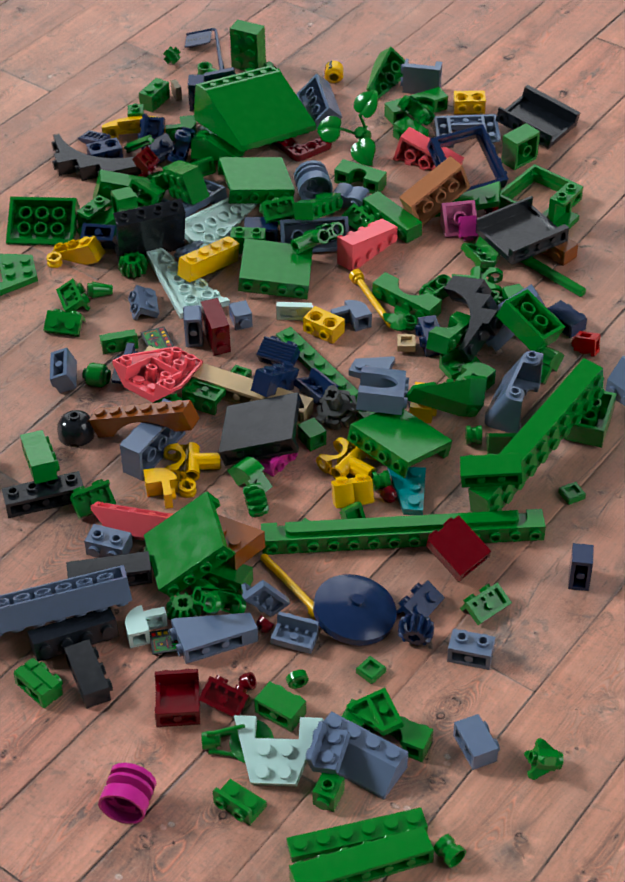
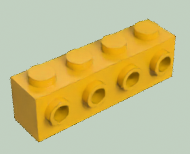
(208, 259)

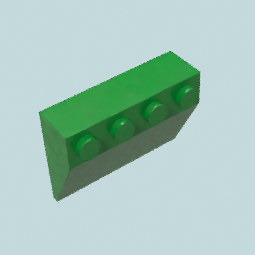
(41, 220)

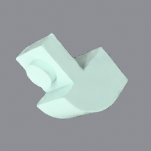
(140, 622)

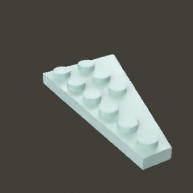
(215, 221)
(177, 289)

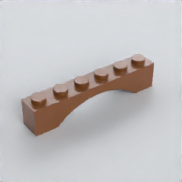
(174, 415)

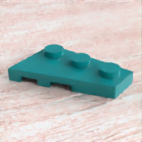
(410, 490)

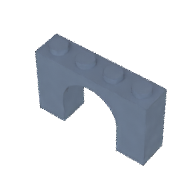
(382, 390)

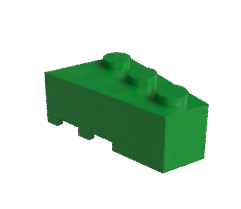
(111, 181)

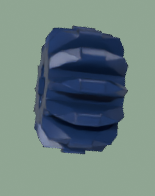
(416, 629)

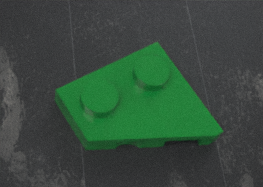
(377, 712)

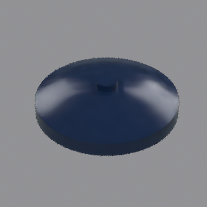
(354, 609)

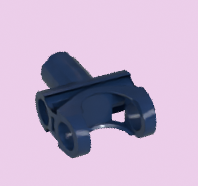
(182, 144)

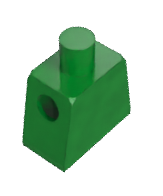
(148, 191)

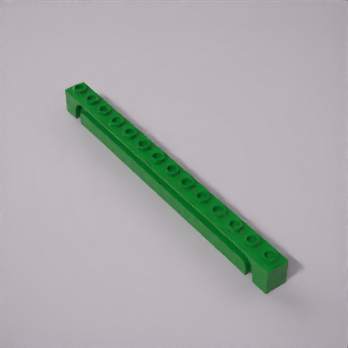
(397, 531)

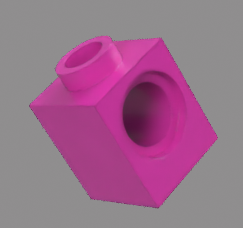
(467, 227)

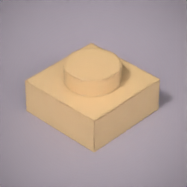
(406, 342)

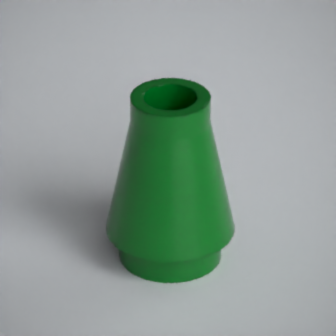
(97, 289)

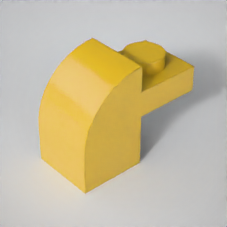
(161, 482)

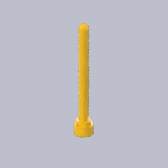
(357, 278)
(289, 583)

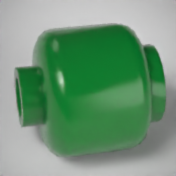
(96, 375)

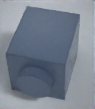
(240, 315)

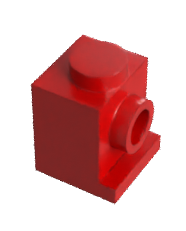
(586, 342)

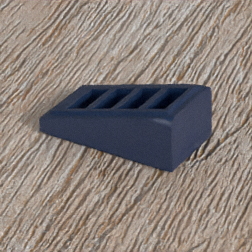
(92, 136)

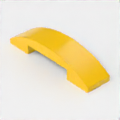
(123, 126)

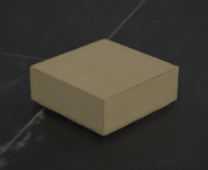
(176, 90)

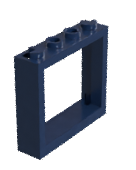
(435, 149)

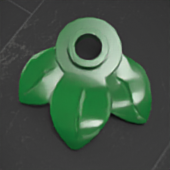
(400, 319)

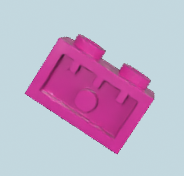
(276, 464)

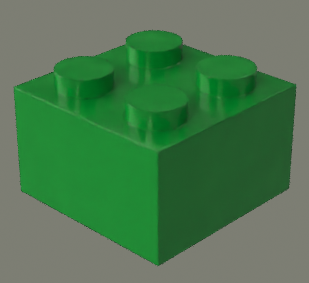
(520, 146)

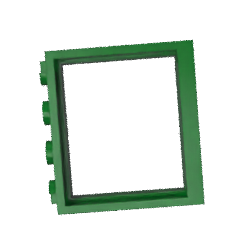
(539, 175)

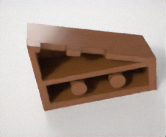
(242, 539)

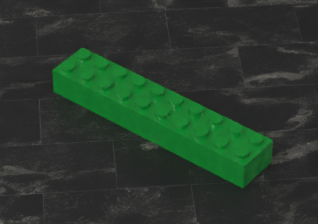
(544, 432)

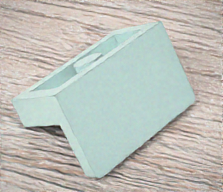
(292, 310)

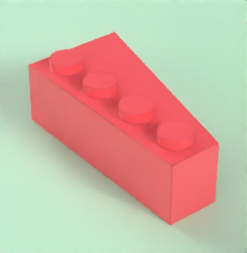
(413, 150)
(364, 244)

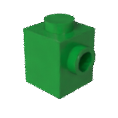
(328, 791)

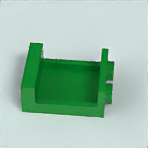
(561, 204)

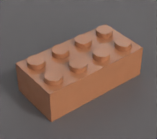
(437, 187)

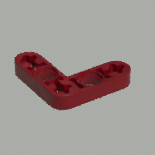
(303, 152)

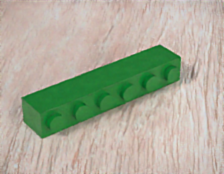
(368, 860)

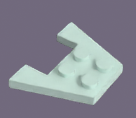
(275, 760)

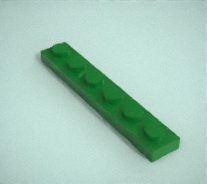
(352, 834)

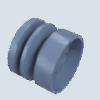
(312, 179)

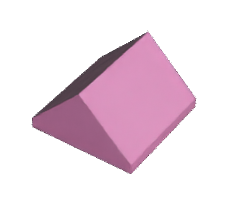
(451, 212)

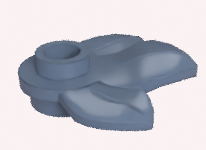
(187, 249)

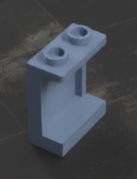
(420, 77)

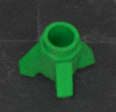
(543, 759)

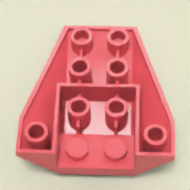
(156, 372)

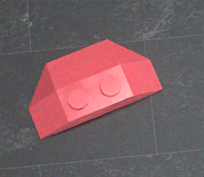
(128, 519)

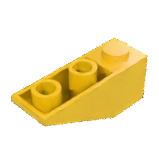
(81, 251)

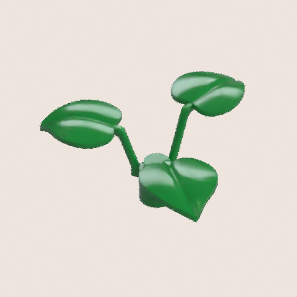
(365, 149)

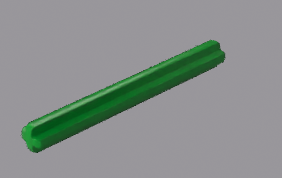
(555, 276)

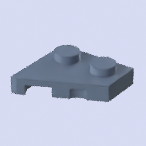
(380, 362)

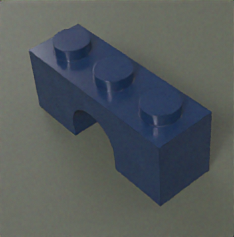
(271, 377)

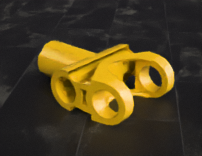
(194, 460)
(346, 461)

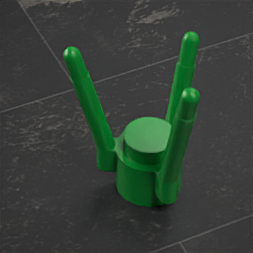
(212, 740)

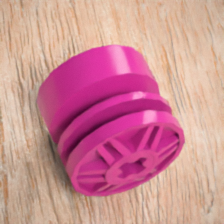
(127, 793)

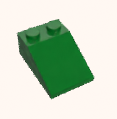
(208, 144)

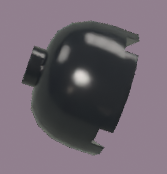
(75, 428)

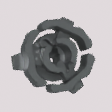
(335, 406)

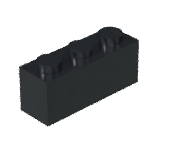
(88, 673)

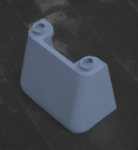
(506, 405)

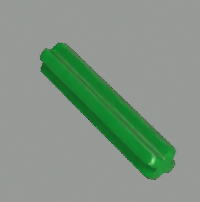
(139, 143)

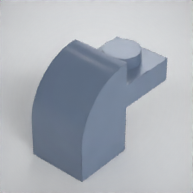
(355, 313)

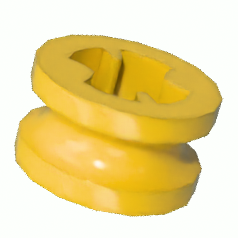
(54, 260)
(187, 483)

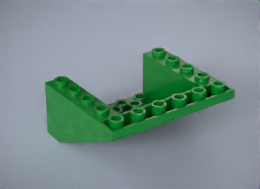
(251, 109)

